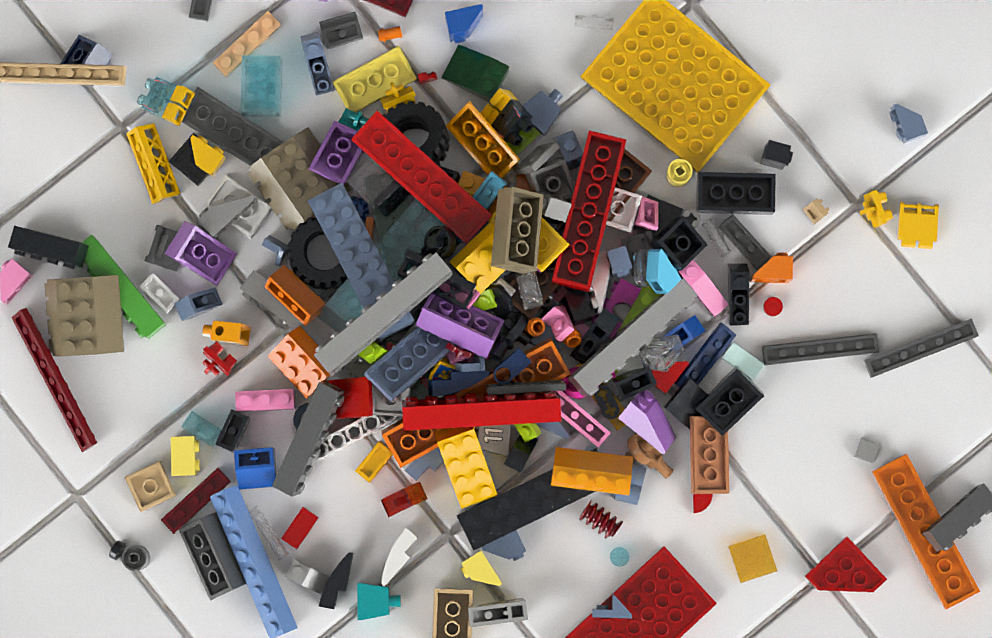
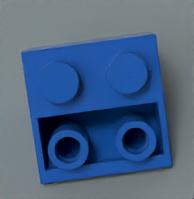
(255, 467)

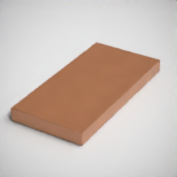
(708, 458)

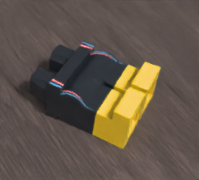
(507, 116)

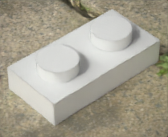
(160, 293)

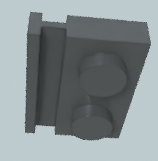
(341, 30)

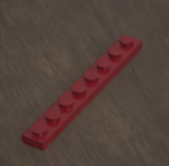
(54, 380)

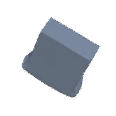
(276, 246)
(477, 365)

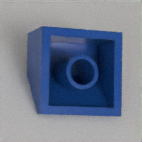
(463, 22)

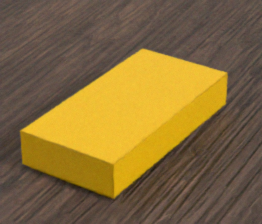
(374, 462)

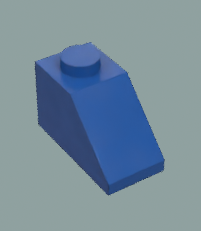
(687, 330)

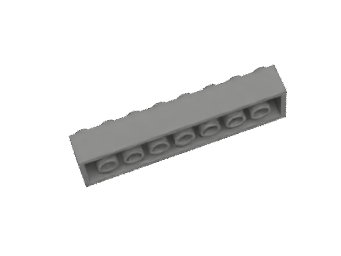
(383, 314)

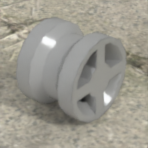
(693, 217)

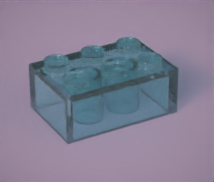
(261, 86)

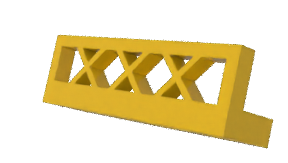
(149, 163)

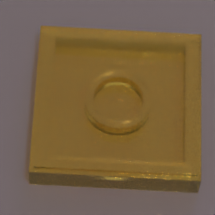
(752, 558)

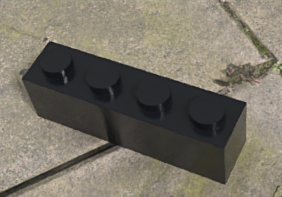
(48, 246)

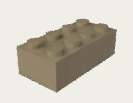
(517, 230)

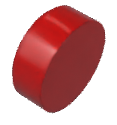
(773, 306)

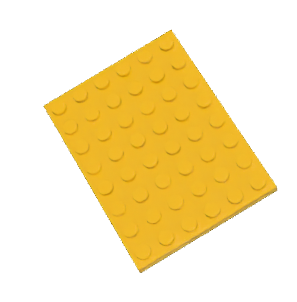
(675, 81)

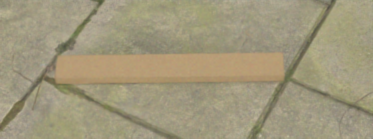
(63, 74)

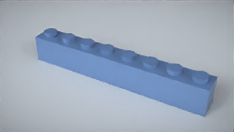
(253, 562)

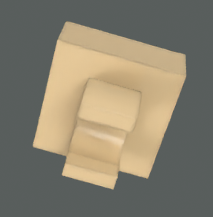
(816, 210)

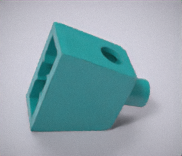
(375, 601)

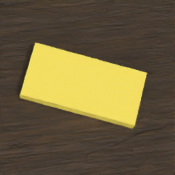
(370, 81)

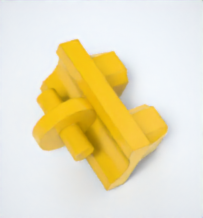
(397, 95)
(874, 209)

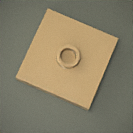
(150, 486)

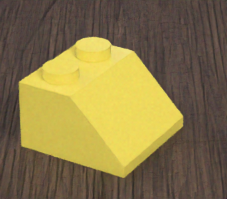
(480, 569)

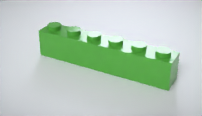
(132, 301)

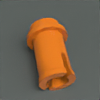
(389, 33)

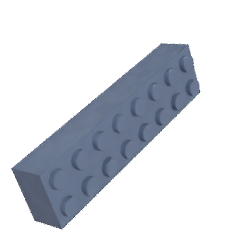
(355, 249)

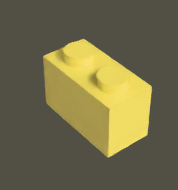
(184, 456)

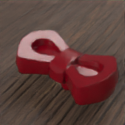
(458, 351)

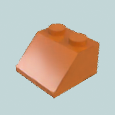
(776, 270)

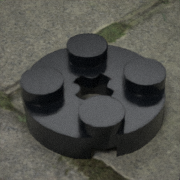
(503, 301)

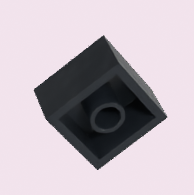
(679, 242)

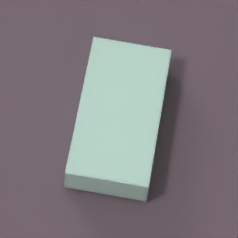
(746, 362)

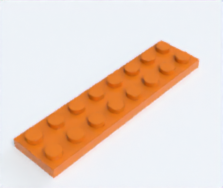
(915, 514)

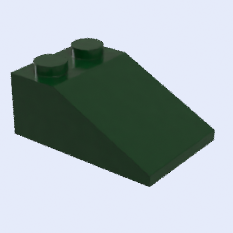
(475, 72)

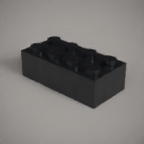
(736, 193)

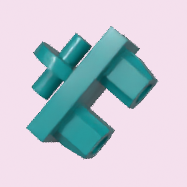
(353, 119)

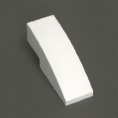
(398, 555)

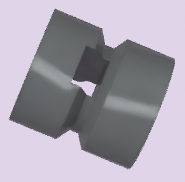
(135, 558)

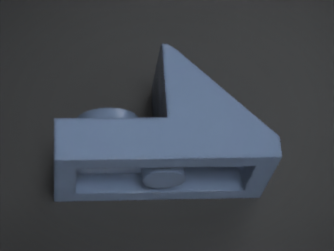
(618, 610)

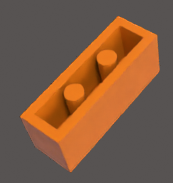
(294, 295)

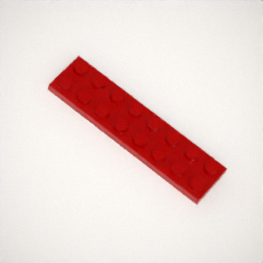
(421, 177)

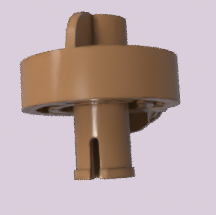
(647, 455)

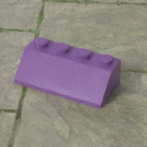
(467, 328)

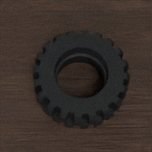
(426, 118)
(300, 264)

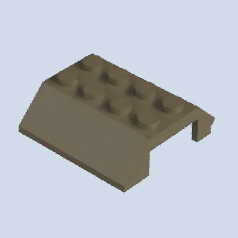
(287, 178)
(84, 315)

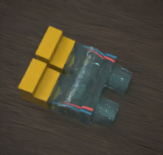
(159, 99)

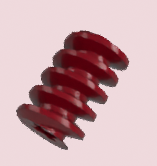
(600, 520)

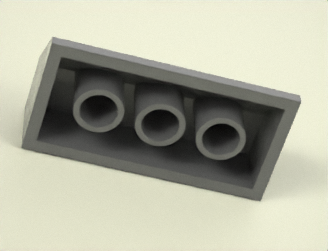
(212, 556)

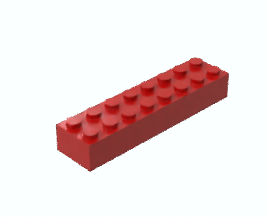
(589, 210)
(480, 410)

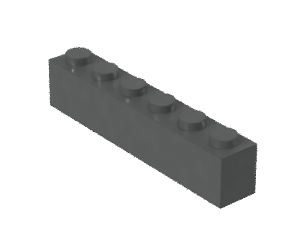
(308, 438)

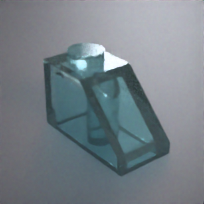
(201, 428)

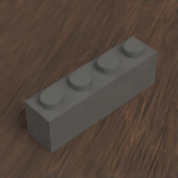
(959, 518)

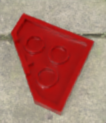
(845, 570)

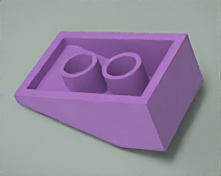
(337, 154)
(200, 253)
(649, 421)

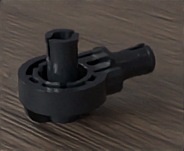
(437, 240)
(511, 330)

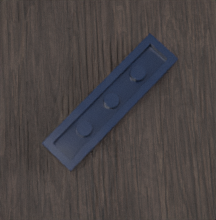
(707, 355)

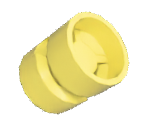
(679, 172)

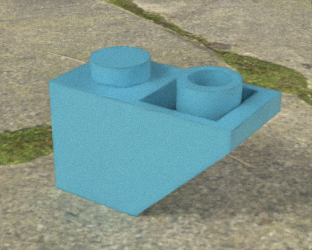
(660, 272)

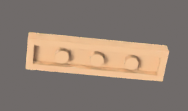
(247, 43)

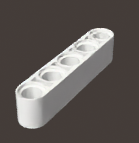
(348, 440)

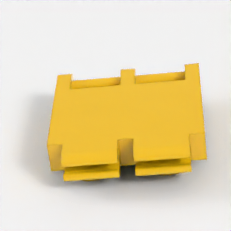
(917, 225)

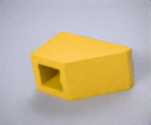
(205, 156)

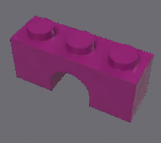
(623, 293)

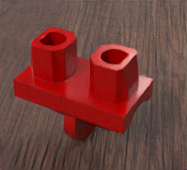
(212, 354)

